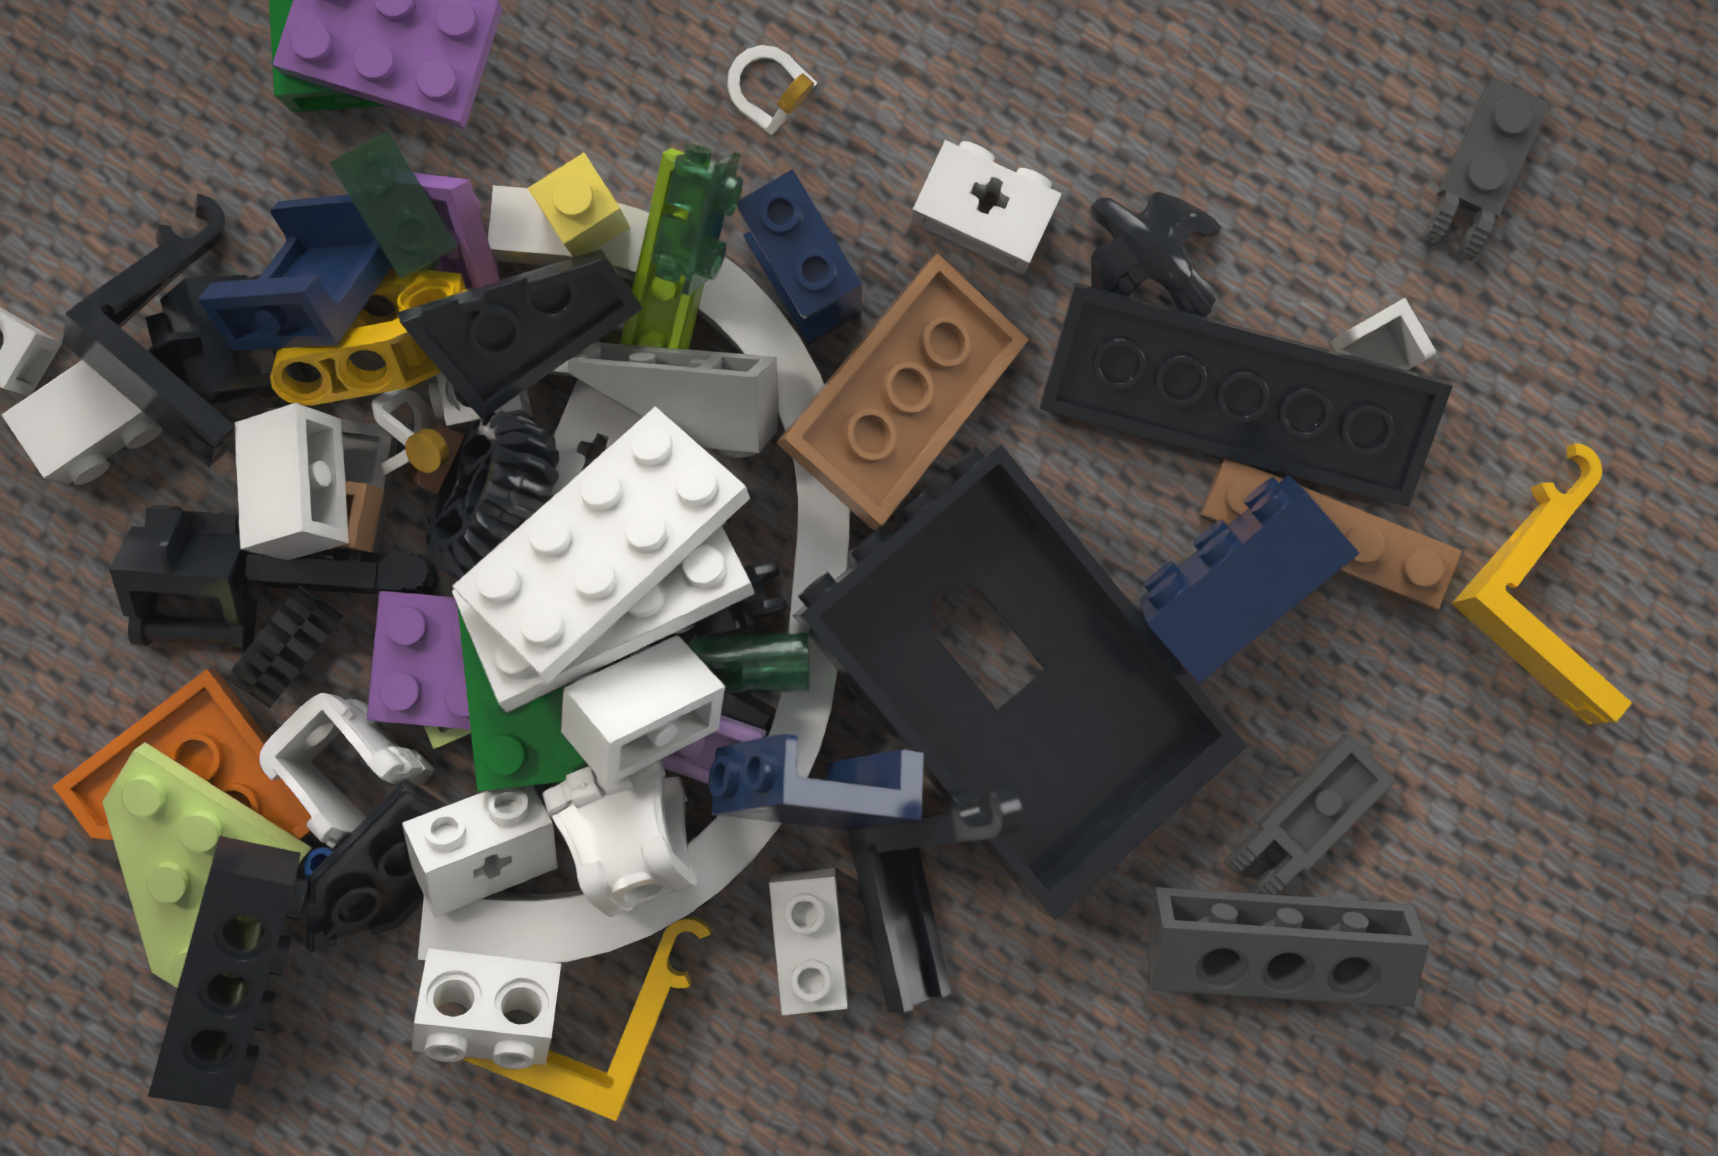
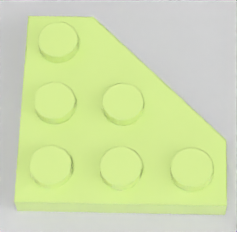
(166, 840)

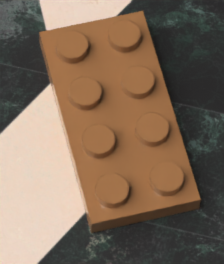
(903, 392)

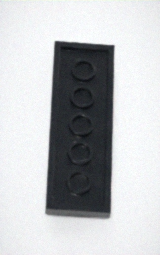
(1244, 395)

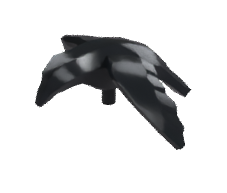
(1151, 248)

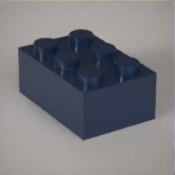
(1244, 576)

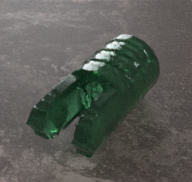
(757, 661)

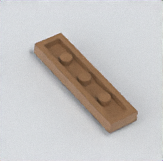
(1389, 553)

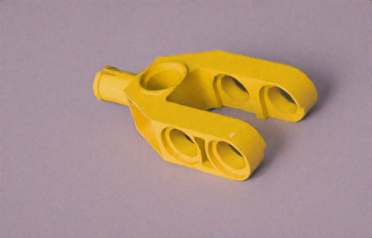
(384, 335)

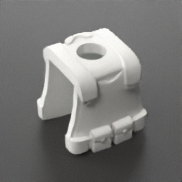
(306, 733)
(624, 835)

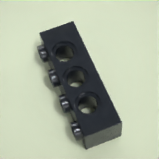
(206, 1064)

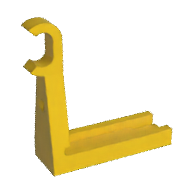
(1517, 629)
(608, 1091)

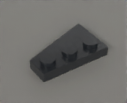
(520, 328)

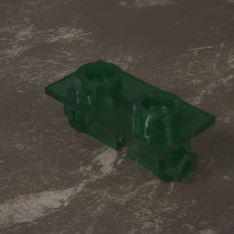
(709, 195)
(394, 205)

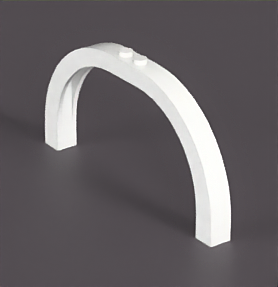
(565, 923)

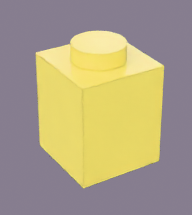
(579, 206)

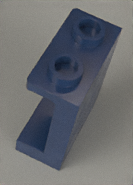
(800, 257)
(309, 287)
(762, 783)

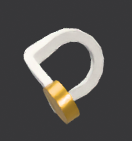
(789, 100)
(424, 446)

